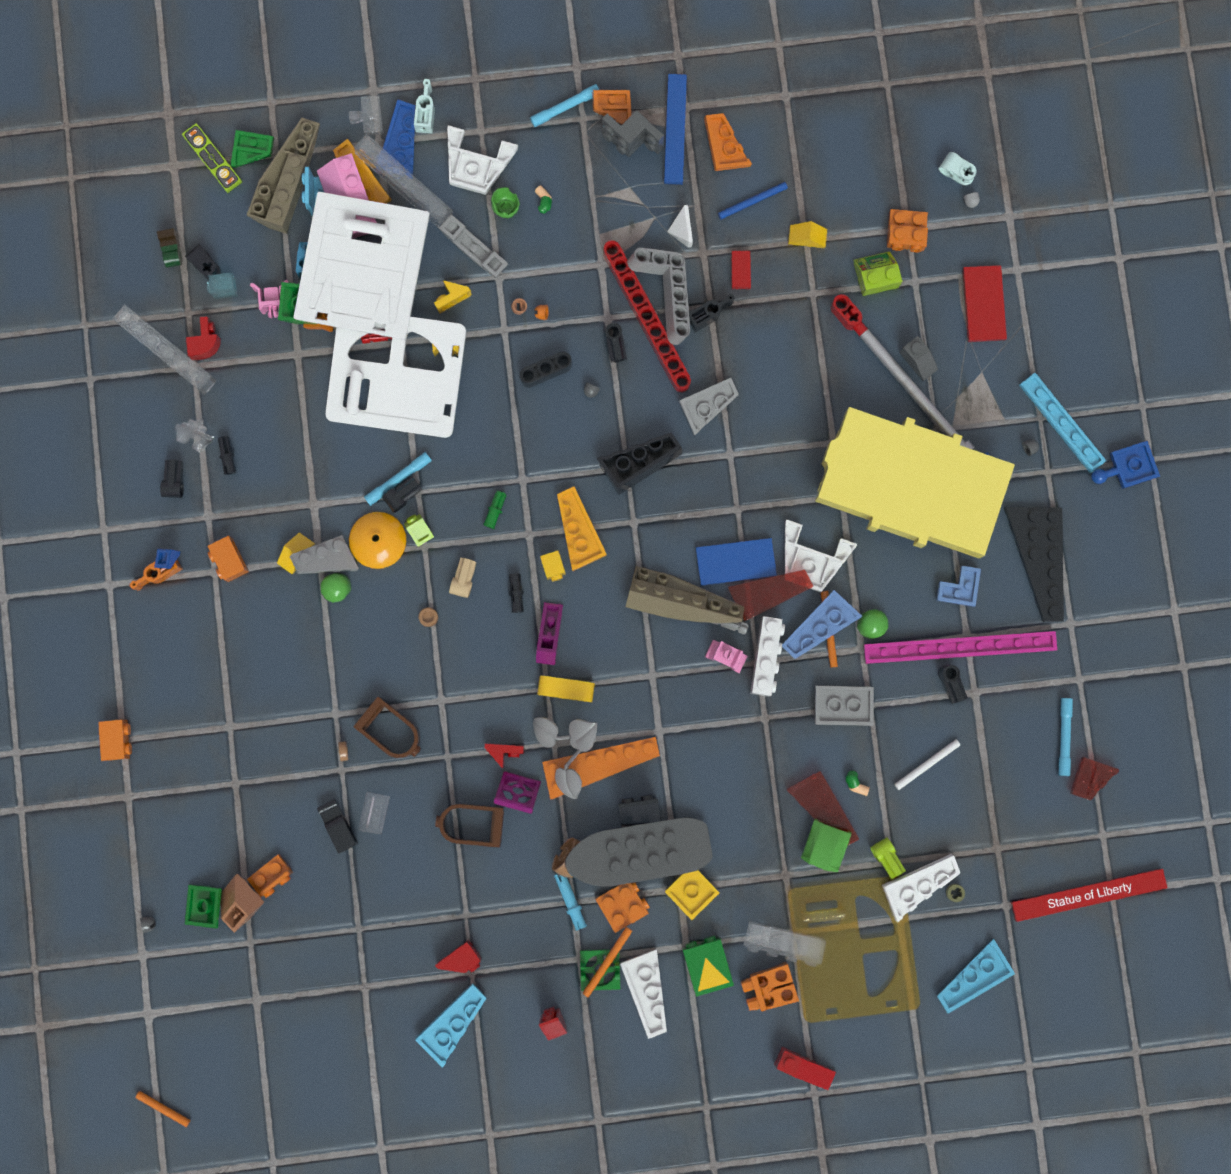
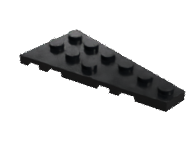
(1040, 546)

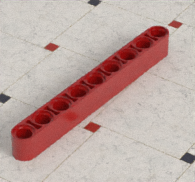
(646, 307)

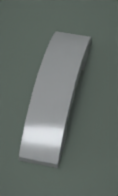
(472, 247)

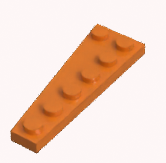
(601, 763)

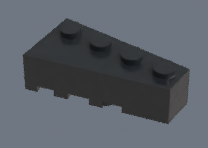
(636, 463)

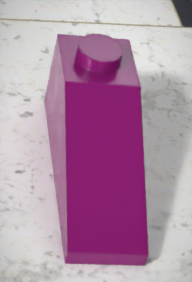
(549, 633)

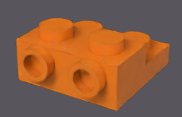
(907, 230)
(622, 905)

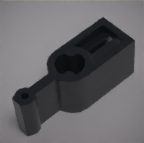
(701, 317)
(337, 826)

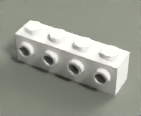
(766, 656)

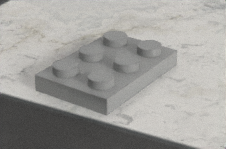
(844, 705)

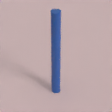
(753, 200)

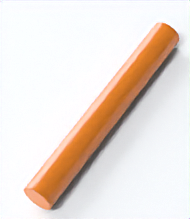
(162, 1109)

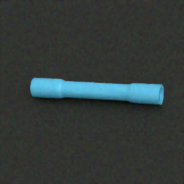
(546, 115)
(415, 465)
(1064, 759)

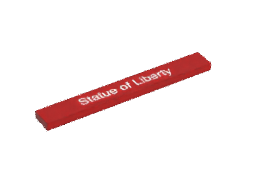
(1089, 895)

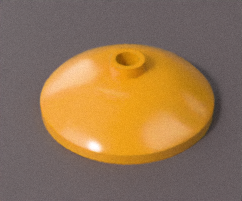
(389, 546)

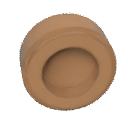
(428, 617)
(343, 751)

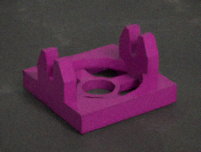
(508, 778)

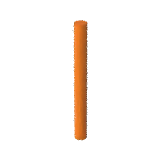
(830, 641)
(607, 961)

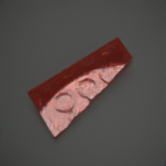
(769, 592)
(820, 802)

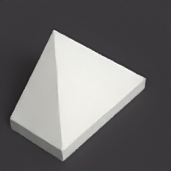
(682, 228)

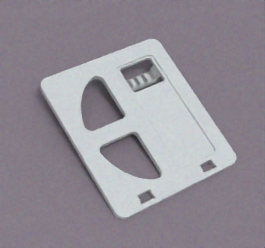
(398, 395)

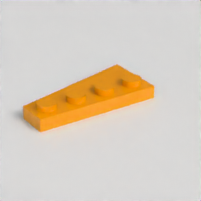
(372, 186)
(579, 531)

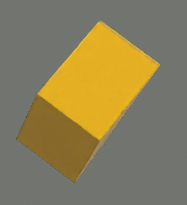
(808, 235)
(295, 545)

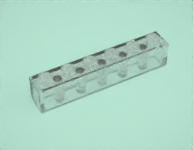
(402, 180)
(164, 349)

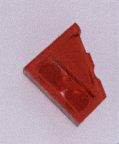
(1091, 778)

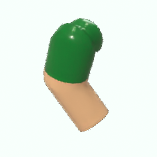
(546, 199)
(854, 785)

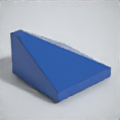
(166, 558)

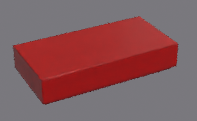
(741, 269)

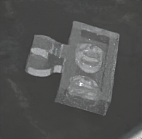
(369, 115)

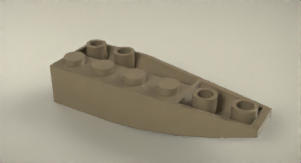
(282, 181)
(678, 599)

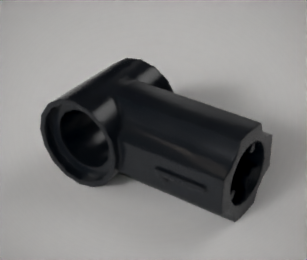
(615, 344)
(172, 485)
(397, 497)
(953, 685)

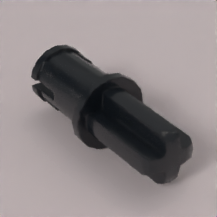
(226, 455)

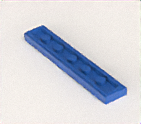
(675, 129)

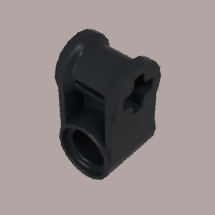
(201, 260)

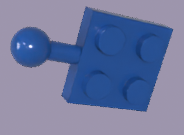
(1131, 465)

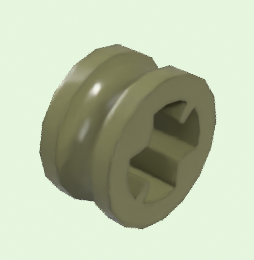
(957, 898)

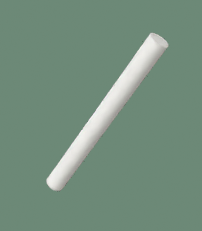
(927, 764)

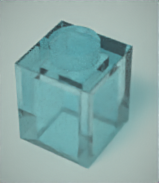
(222, 285)

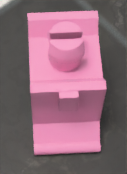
(271, 298)
(726, 655)

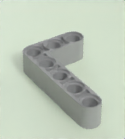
(673, 269)

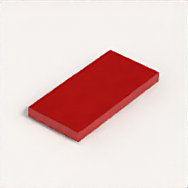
(984, 303)

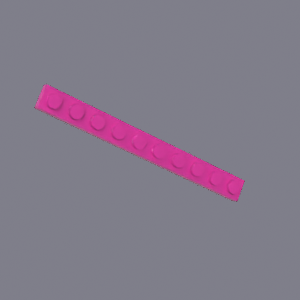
(960, 647)

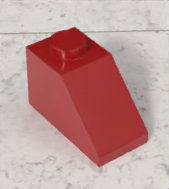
(461, 959)

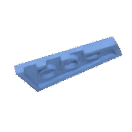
(823, 623)

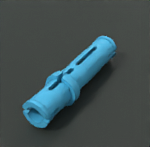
(571, 902)

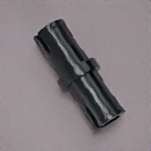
(516, 593)

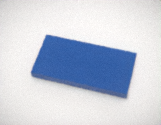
(736, 561)

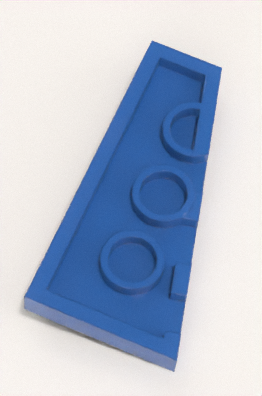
(400, 135)

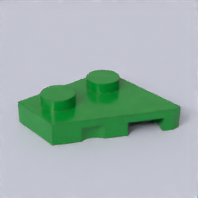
(250, 148)

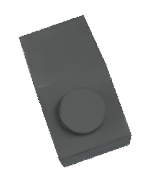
(919, 358)

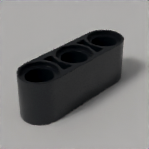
(539, 376)

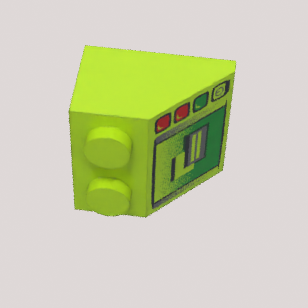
(877, 273)

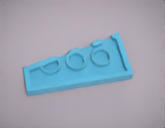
(977, 977)
(446, 1029)

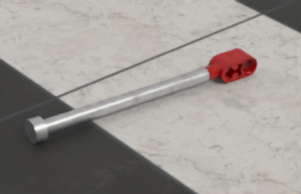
(889, 362)

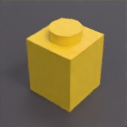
(553, 566)

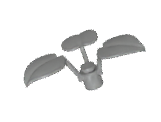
(582, 738)

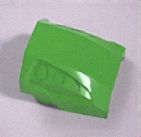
(826, 846)

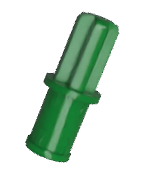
(495, 509)

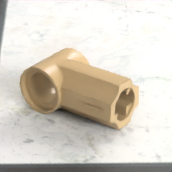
(461, 583)

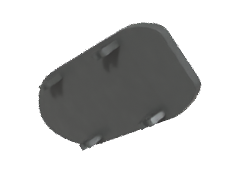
(641, 852)

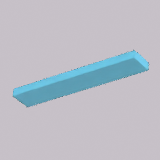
(1062, 422)

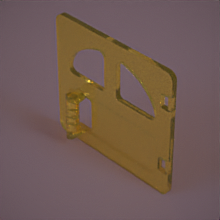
(841, 976)

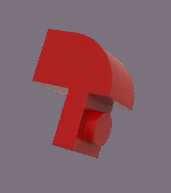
(205, 345)

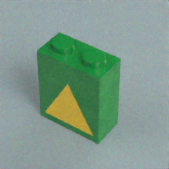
(707, 965)

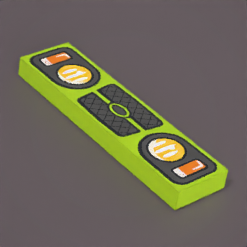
(212, 158)

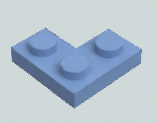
(964, 592)

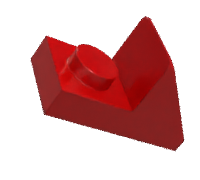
(498, 752)

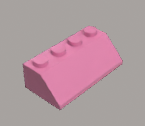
(343, 179)

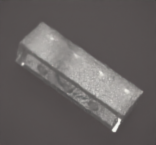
(784, 942)

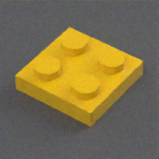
(691, 893)

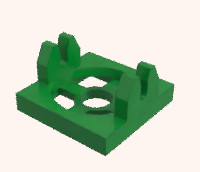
(585, 955)

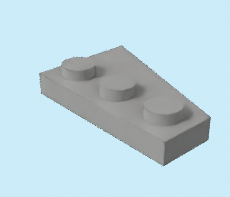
(706, 404)
(326, 556)

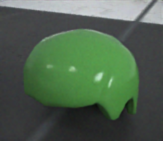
(504, 203)
(335, 587)
(872, 624)

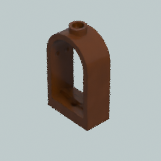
(370, 715)
(496, 826)

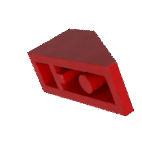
(804, 1068)

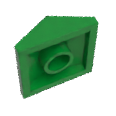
(287, 303)
(203, 906)

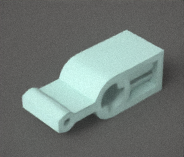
(424, 116)

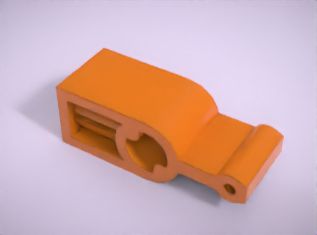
(163, 574)

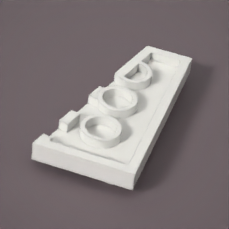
(645, 986)

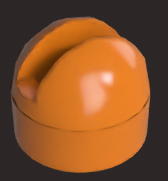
(543, 312)

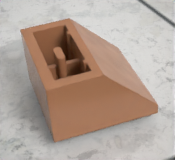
(238, 903)

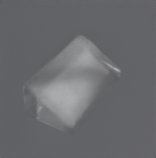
(374, 813)

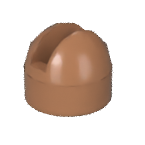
(522, 306)

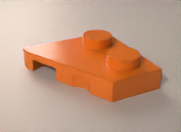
(614, 102)

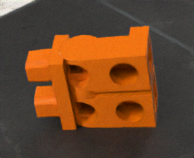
(766, 989)

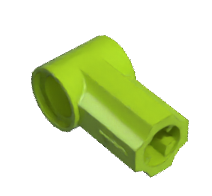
(885, 853)

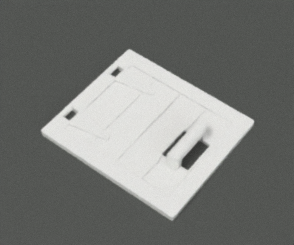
(359, 279)

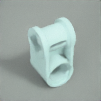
(956, 168)

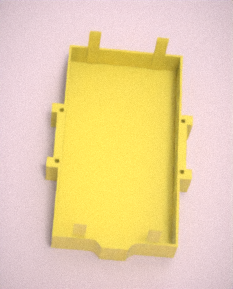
(914, 482)

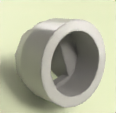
(972, 199)

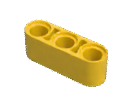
(566, 688)

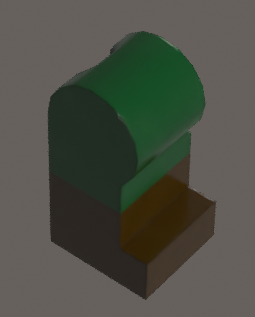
(170, 247)

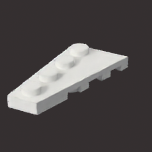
(912, 888)

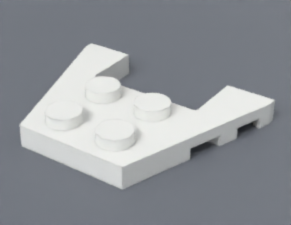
(475, 170)
(818, 565)

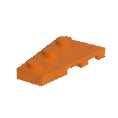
(724, 146)

